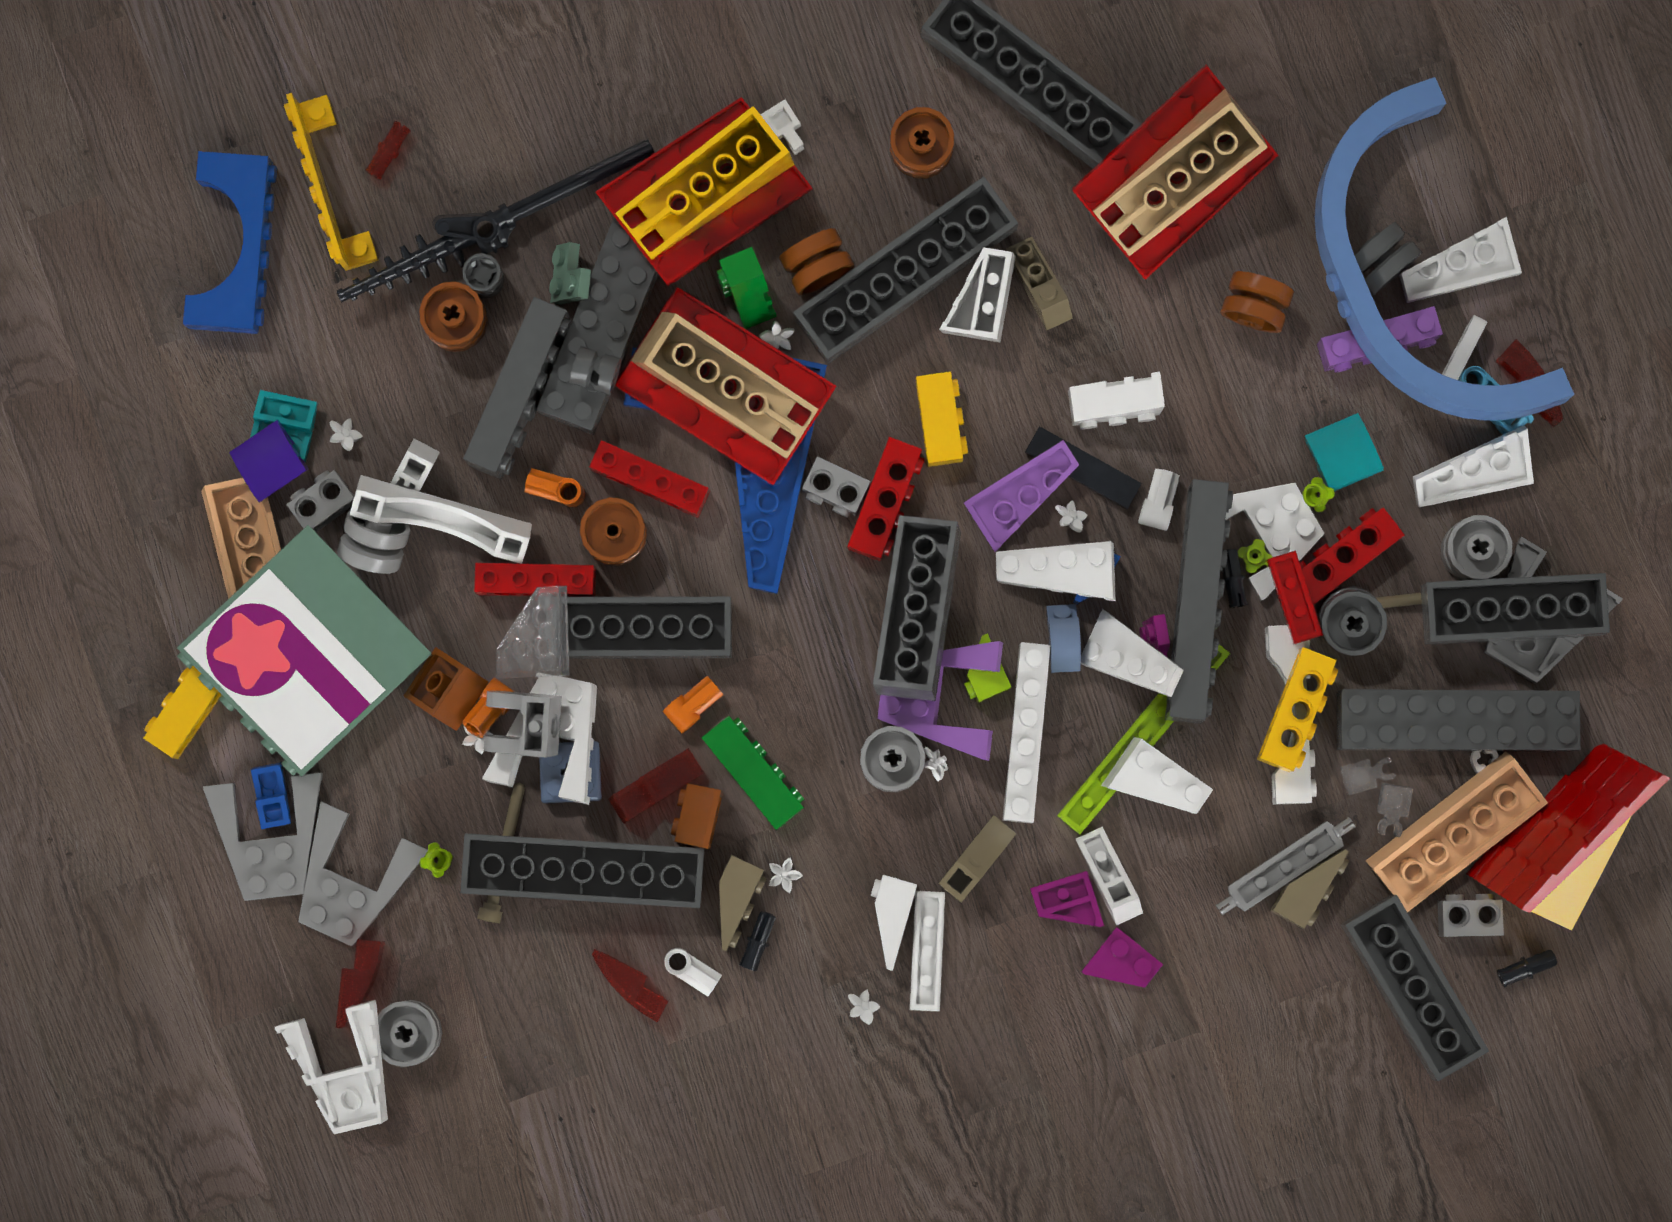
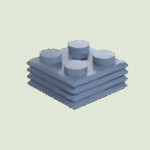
(552, 777)

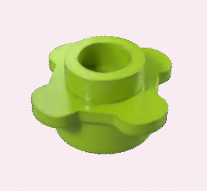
(1310, 494)
(1256, 548)
(444, 860)

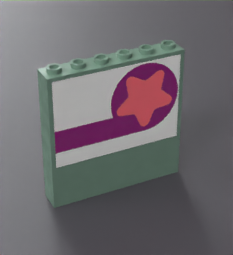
(303, 651)

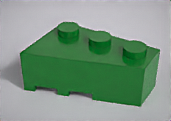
(745, 283)

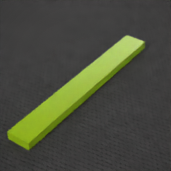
(1149, 727)

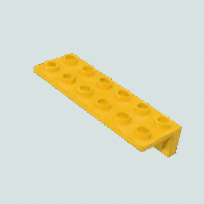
(307, 118)

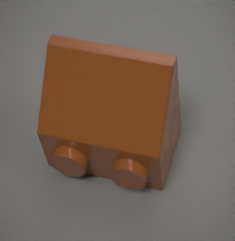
(446, 689)
(698, 816)

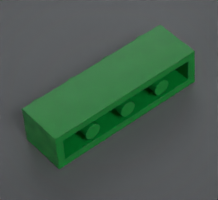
(753, 773)

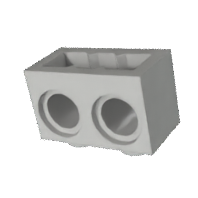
(840, 480)
(326, 509)
(1470, 923)

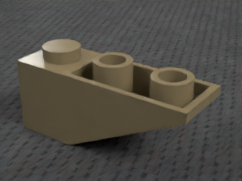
(1040, 284)
(977, 859)
(736, 890)
(1303, 894)

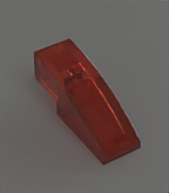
(1522, 367)
(655, 786)
(358, 981)
(630, 985)

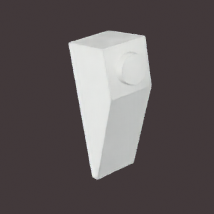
(415, 466)
(1109, 876)
(892, 910)

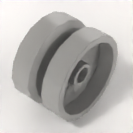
(1488, 536)
(373, 545)
(900, 743)
(426, 1035)

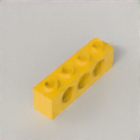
(1273, 750)

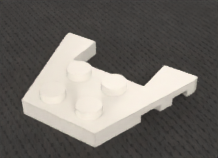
(1281, 522)

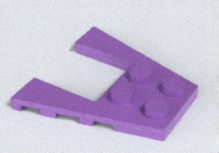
(922, 715)

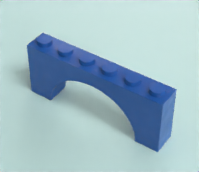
(237, 300)

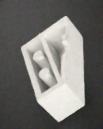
(983, 299)
(1116, 401)
(1155, 777)

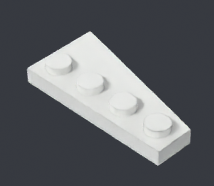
(1469, 263)
(1482, 470)
(1067, 568)
(1127, 656)

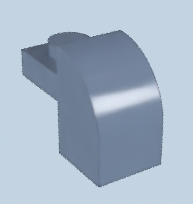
(1064, 638)

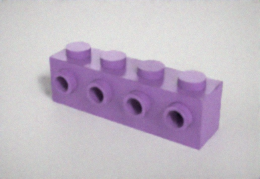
(1410, 330)

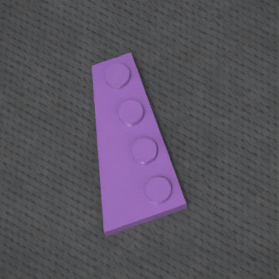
(1012, 499)

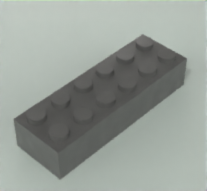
(518, 389)
(917, 608)
(1515, 608)
(649, 627)
(1414, 988)

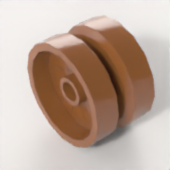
(916, 126)
(816, 261)
(1257, 302)
(453, 333)
(613, 549)

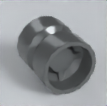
(483, 275)
(595, 370)

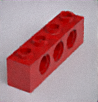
(895, 454)
(649, 479)
(1385, 534)
(523, 579)

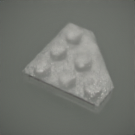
(537, 639)

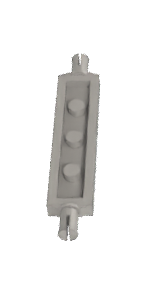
(1285, 866)

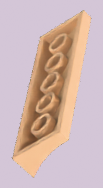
(240, 530)
(1457, 831)

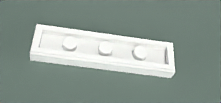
(927, 951)

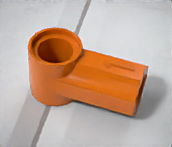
(552, 487)
(687, 709)
(481, 717)

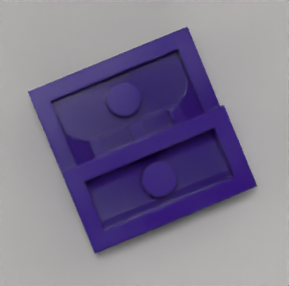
(268, 461)

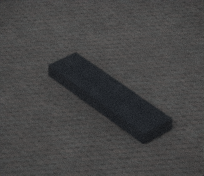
(1091, 471)

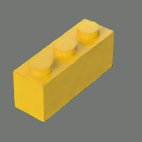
(941, 419)
(181, 714)

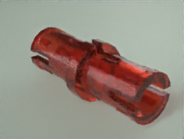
(387, 150)

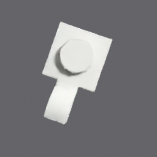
(784, 123)

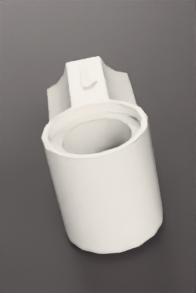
(1158, 505)
(694, 973)

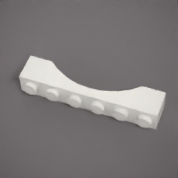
(391, 503)
(1026, 732)
(1290, 786)

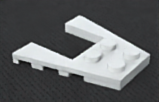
(576, 720)
(349, 1096)

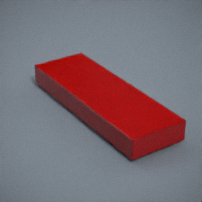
(1294, 597)

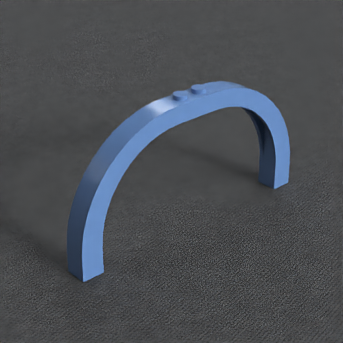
(1357, 303)

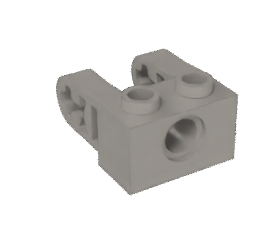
(539, 728)

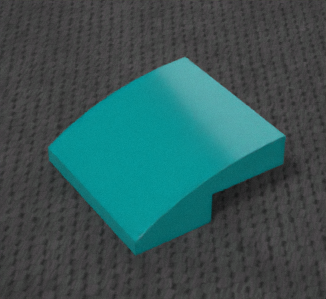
(294, 414)
(1344, 452)

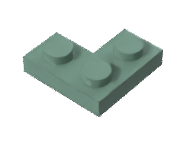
(568, 281)

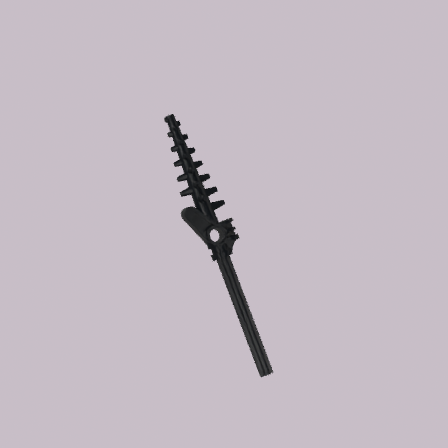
(461, 229)

